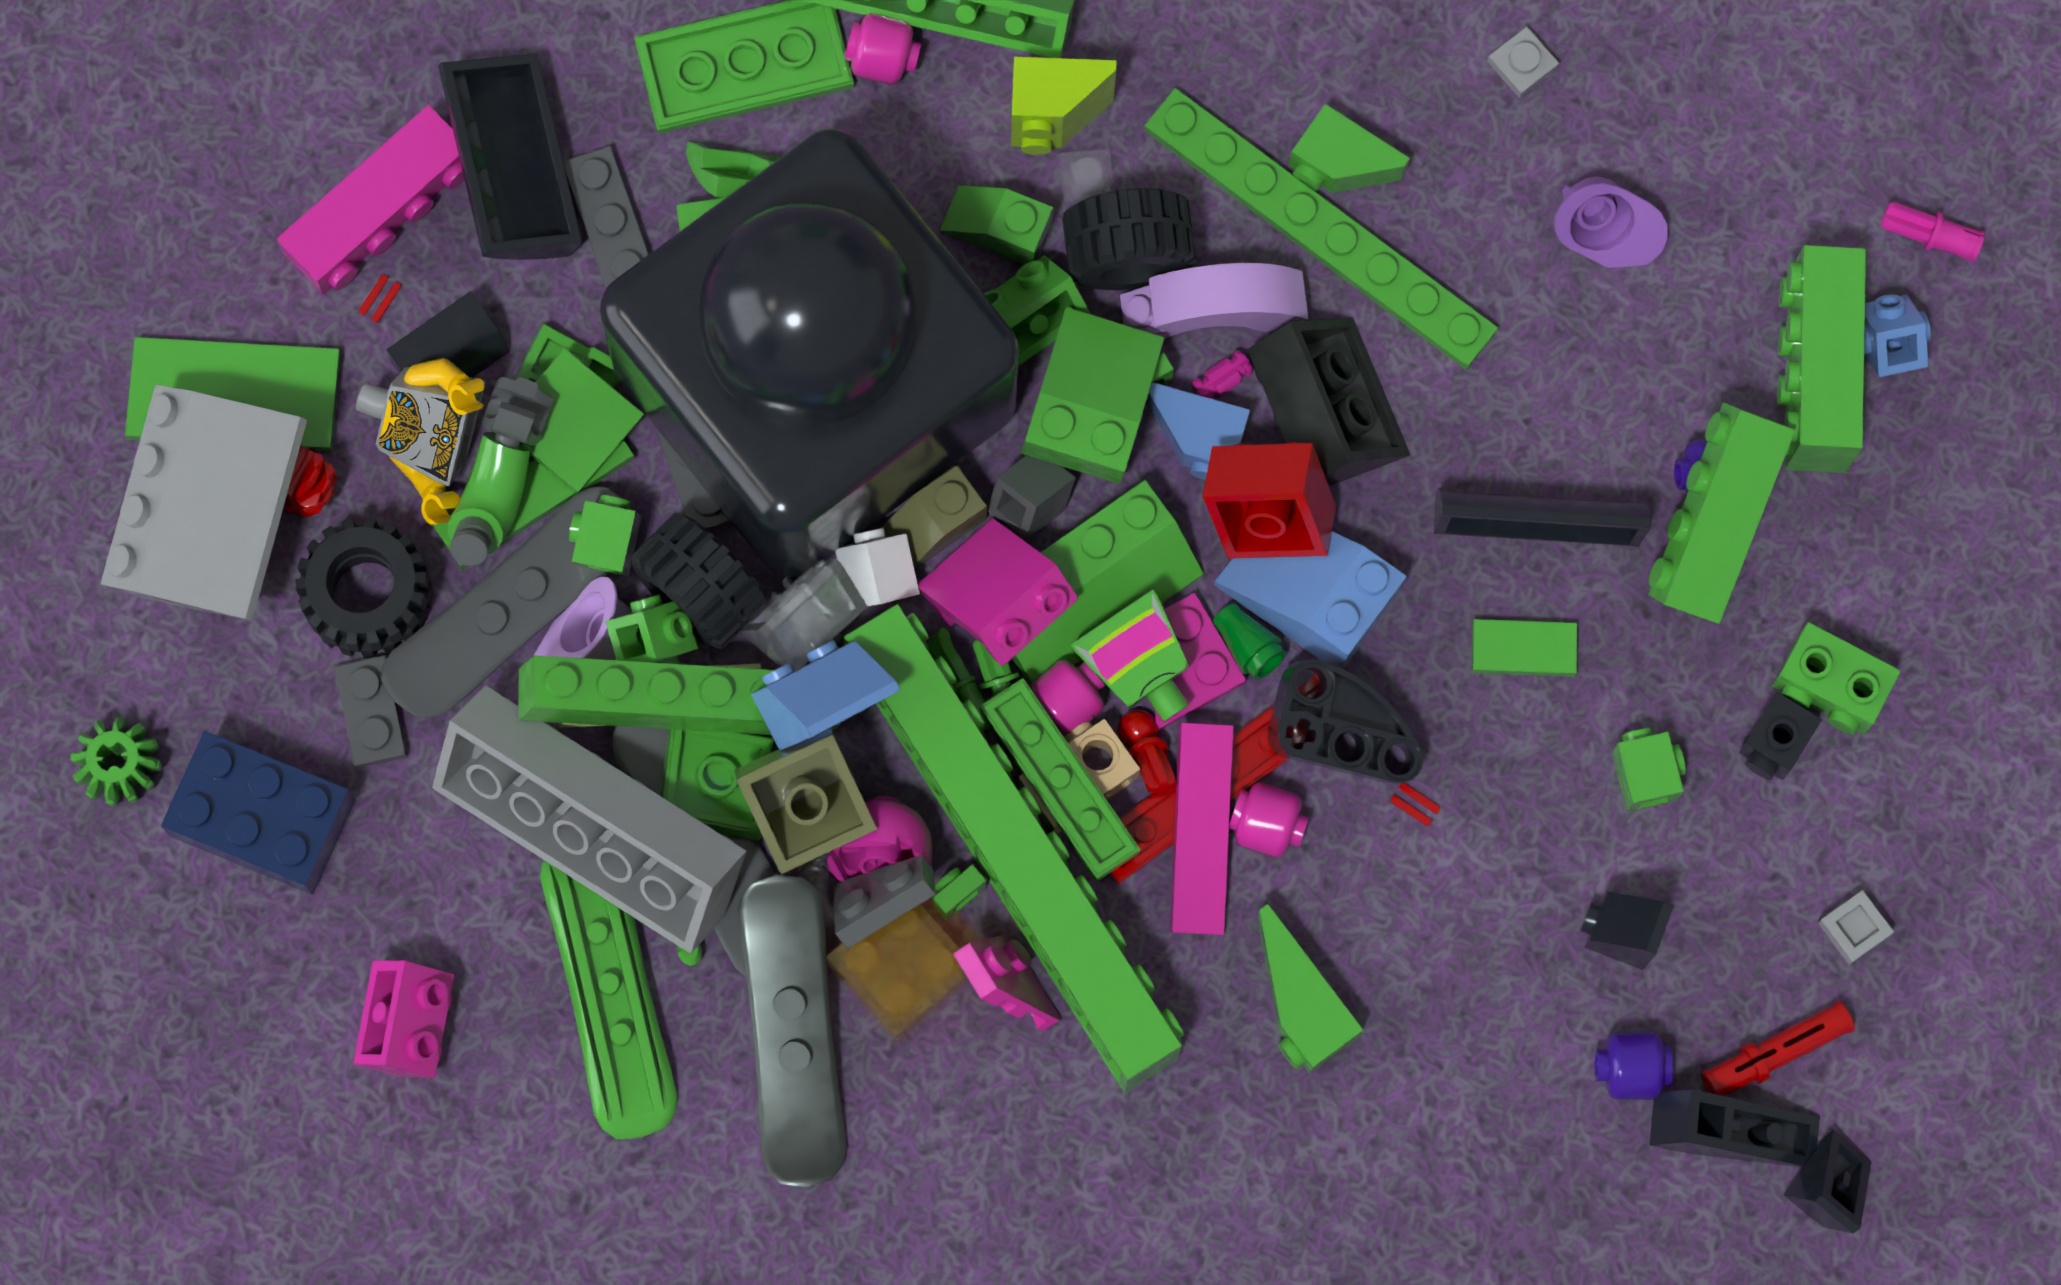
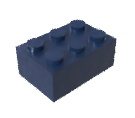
(258, 812)

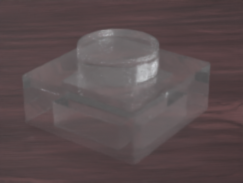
(1085, 174)

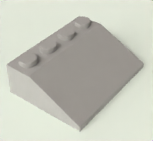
(203, 502)

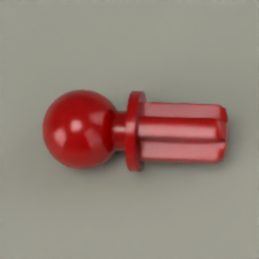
(1140, 734)

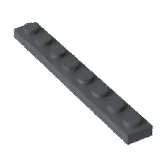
(617, 248)

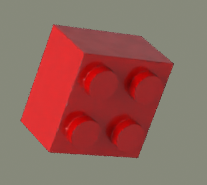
(1269, 500)

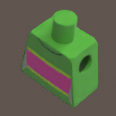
(1138, 656)

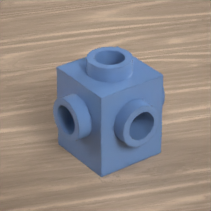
(1895, 335)

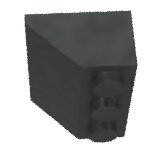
(1329, 396)

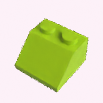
(1057, 99)

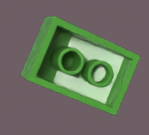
(1093, 395)

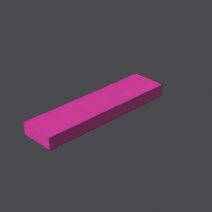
(1201, 829)

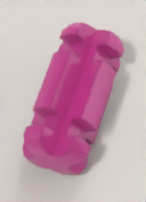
(1223, 376)

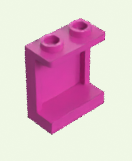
(998, 591)

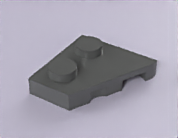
(880, 897)

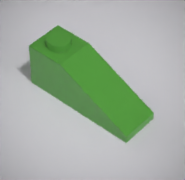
(1305, 1006)

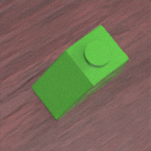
(1344, 155)
(999, 222)

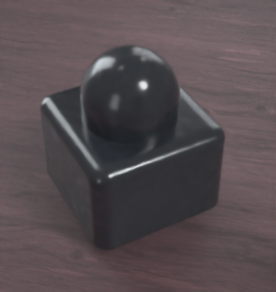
(811, 351)

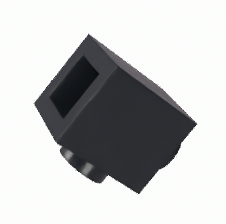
(1779, 738)

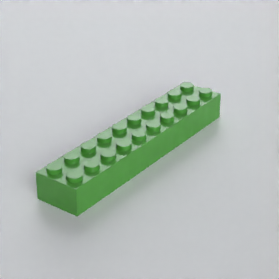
(1017, 855)

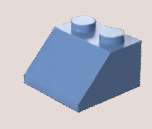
(821, 693)

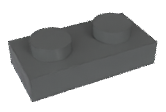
(369, 713)

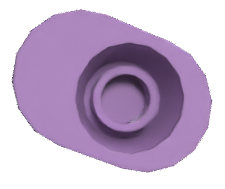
(582, 626)

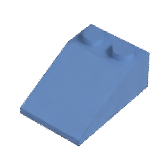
(1317, 600)

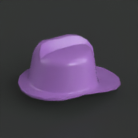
(1610, 224)

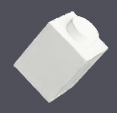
(880, 566)

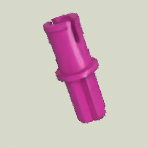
(1933, 231)

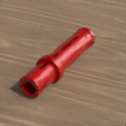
(1724, 1077)

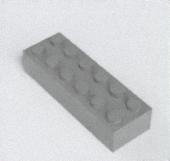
(588, 819)

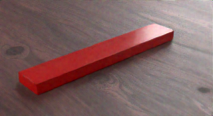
(1252, 760)

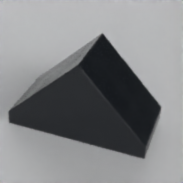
(1833, 1185)

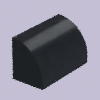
(457, 334)

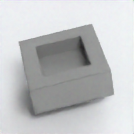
(1523, 62)
(1855, 927)

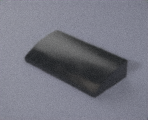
(510, 157)
(1541, 518)

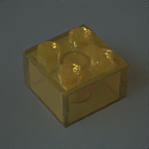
(901, 971)

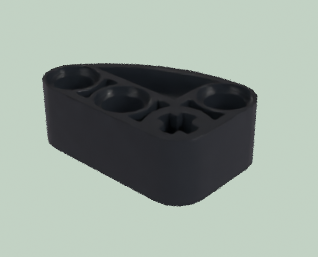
(1341, 706)

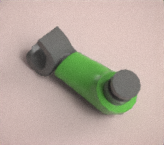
(499, 471)

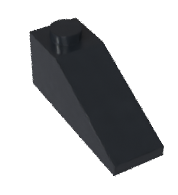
(1732, 1128)

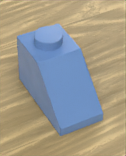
(1195, 424)

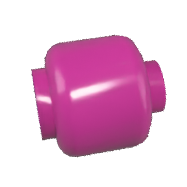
(881, 49)
(1069, 694)
(1268, 820)

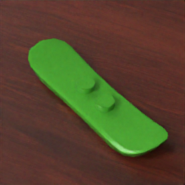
(612, 1009)

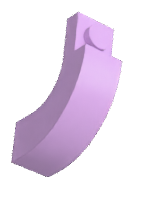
(1217, 295)

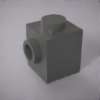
(1030, 495)

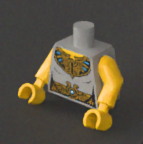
(427, 428)

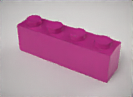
(374, 202)

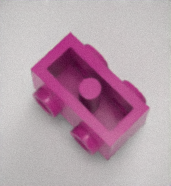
(403, 1019)

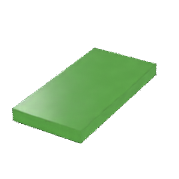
(742, 63)
(265, 376)

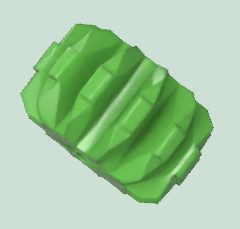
(114, 780)

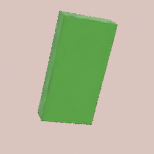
(1524, 648)

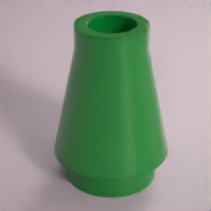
(1250, 643)

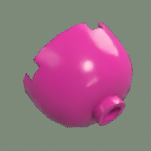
(898, 837)

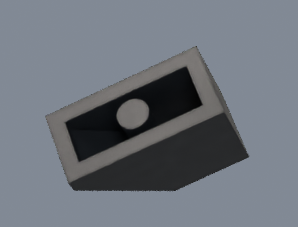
(1626, 927)

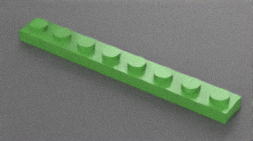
(1320, 229)

